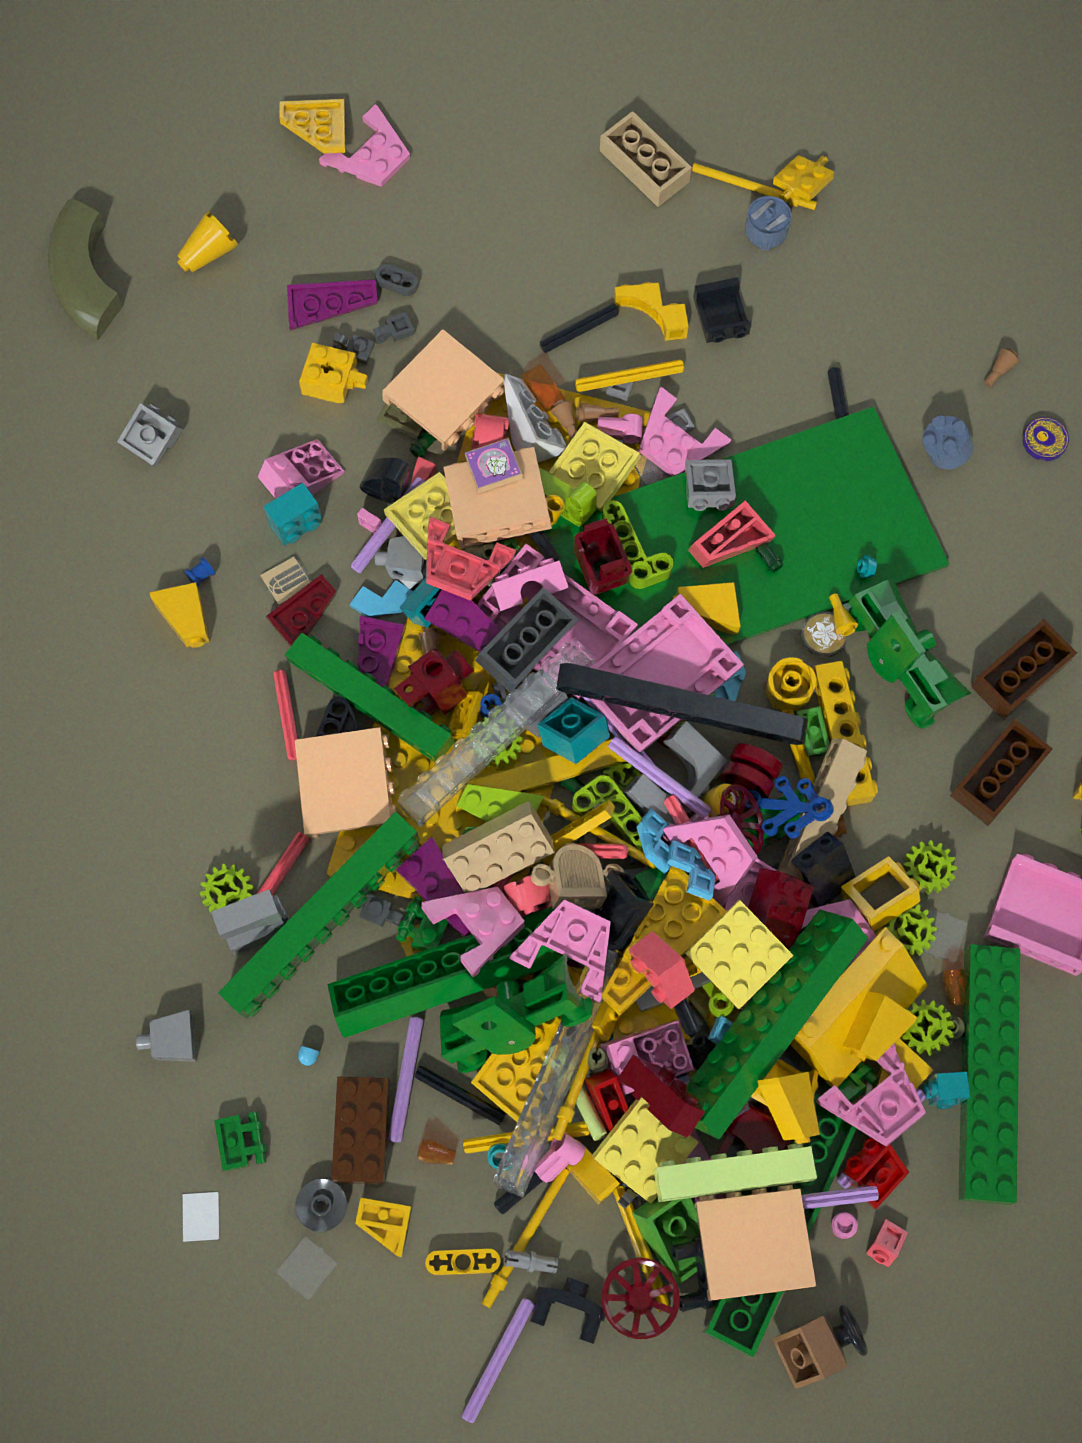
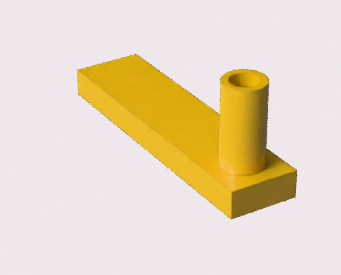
(579, 827)

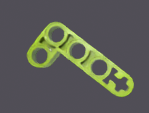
(579, 502)
(631, 544)
(615, 796)

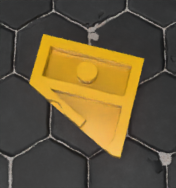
(384, 1223)

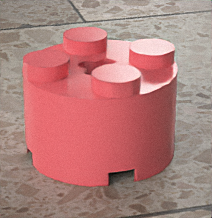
(488, 430)
(527, 896)

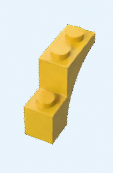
(647, 298)

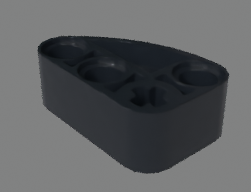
(386, 479)
(342, 722)

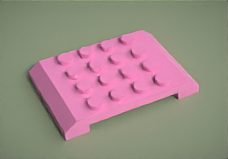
(598, 627)
(668, 650)

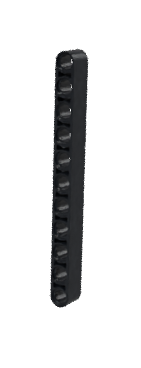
(681, 704)

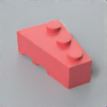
(732, 536)

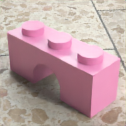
(508, 588)

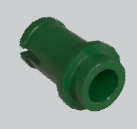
(422, 444)
(769, 558)
(572, 784)

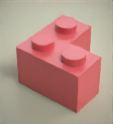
(662, 969)

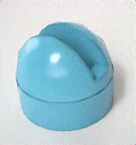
(307, 1055)

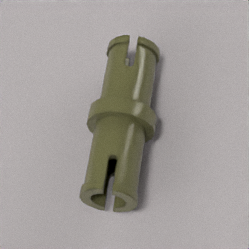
(597, 1061)

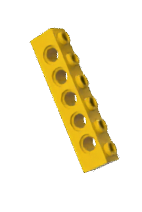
(837, 675)

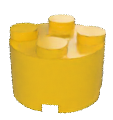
(796, 673)

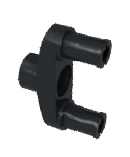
(572, 1296)
(699, 1298)

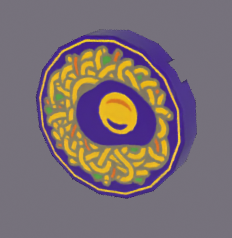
(1045, 439)

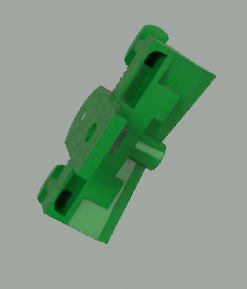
(903, 653)
(509, 1020)

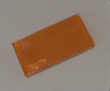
(542, 387)

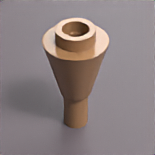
(1005, 361)
(590, 413)
(564, 414)
(429, 639)

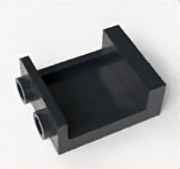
(721, 310)
(824, 867)
(624, 908)

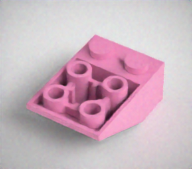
(304, 464)
(657, 1045)

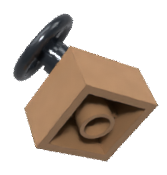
(816, 1348)

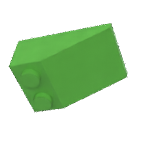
(668, 1225)

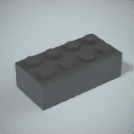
(526, 639)

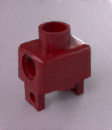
(602, 545)
(436, 682)
(755, 1131)

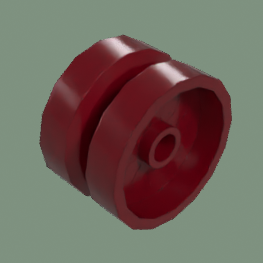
(752, 769)

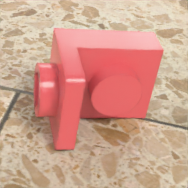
(887, 1243)

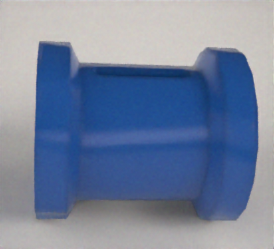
(200, 572)
(486, 702)

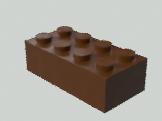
(1023, 669)
(1001, 772)
(361, 1130)

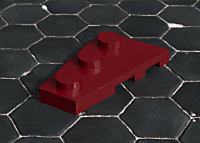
(302, 610)

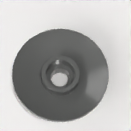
(308, 1200)

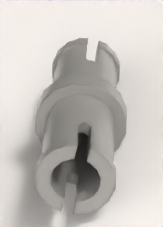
(530, 1261)

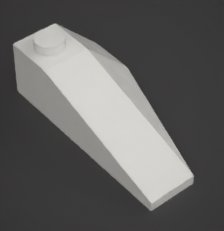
(529, 423)

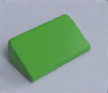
(816, 736)

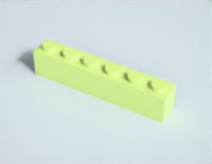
(734, 1174)

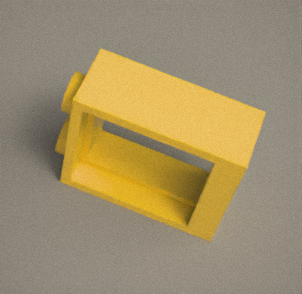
(891, 909)

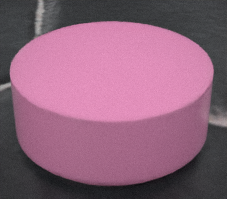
(844, 1225)

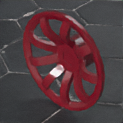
(735, 809)
(640, 1298)

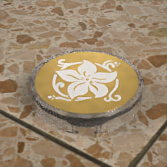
(821, 637)

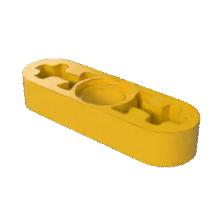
(469, 1252)

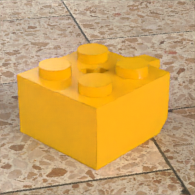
(330, 374)

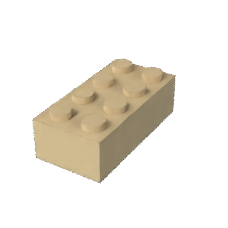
(645, 159)
(498, 848)

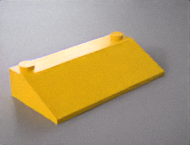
(879, 968)

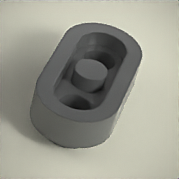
(397, 280)

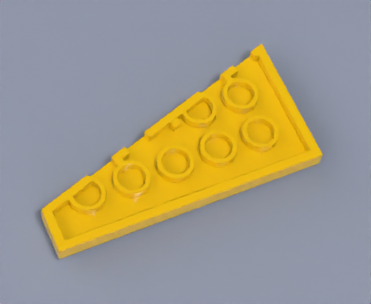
(677, 920)
(510, 1077)

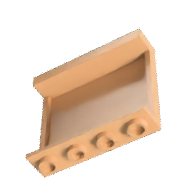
(444, 389)
(500, 512)
(344, 781)
(755, 1243)

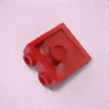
(876, 1167)

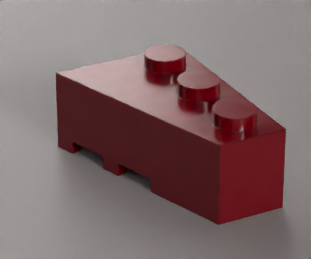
(664, 1093)

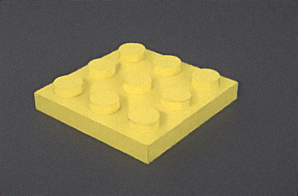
(597, 461)
(414, 510)
(738, 954)
(638, 1148)

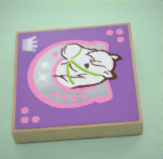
(493, 465)

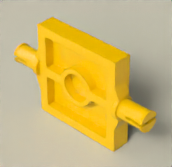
(803, 178)

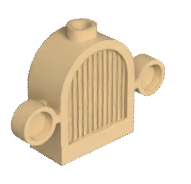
(575, 877)

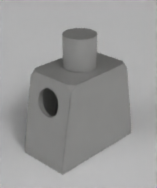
(402, 561)
(170, 1038)

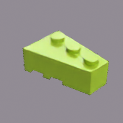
(492, 802)

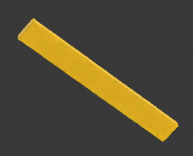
(546, 771)

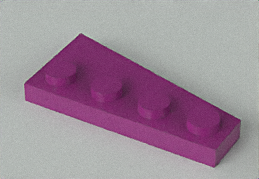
(327, 300)
(462, 620)
(379, 648)
(432, 878)

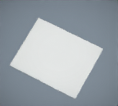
(200, 1216)

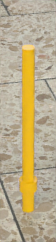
(747, 184)
(557, 808)
(566, 1112)
(499, 1281)

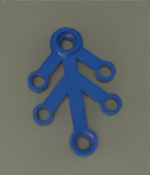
(793, 807)

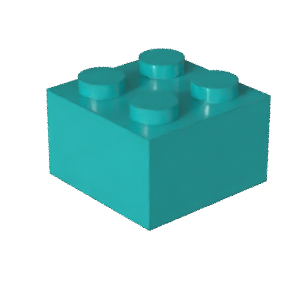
(293, 514)
(573, 730)

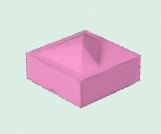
(368, 520)

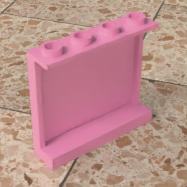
(1040, 913)

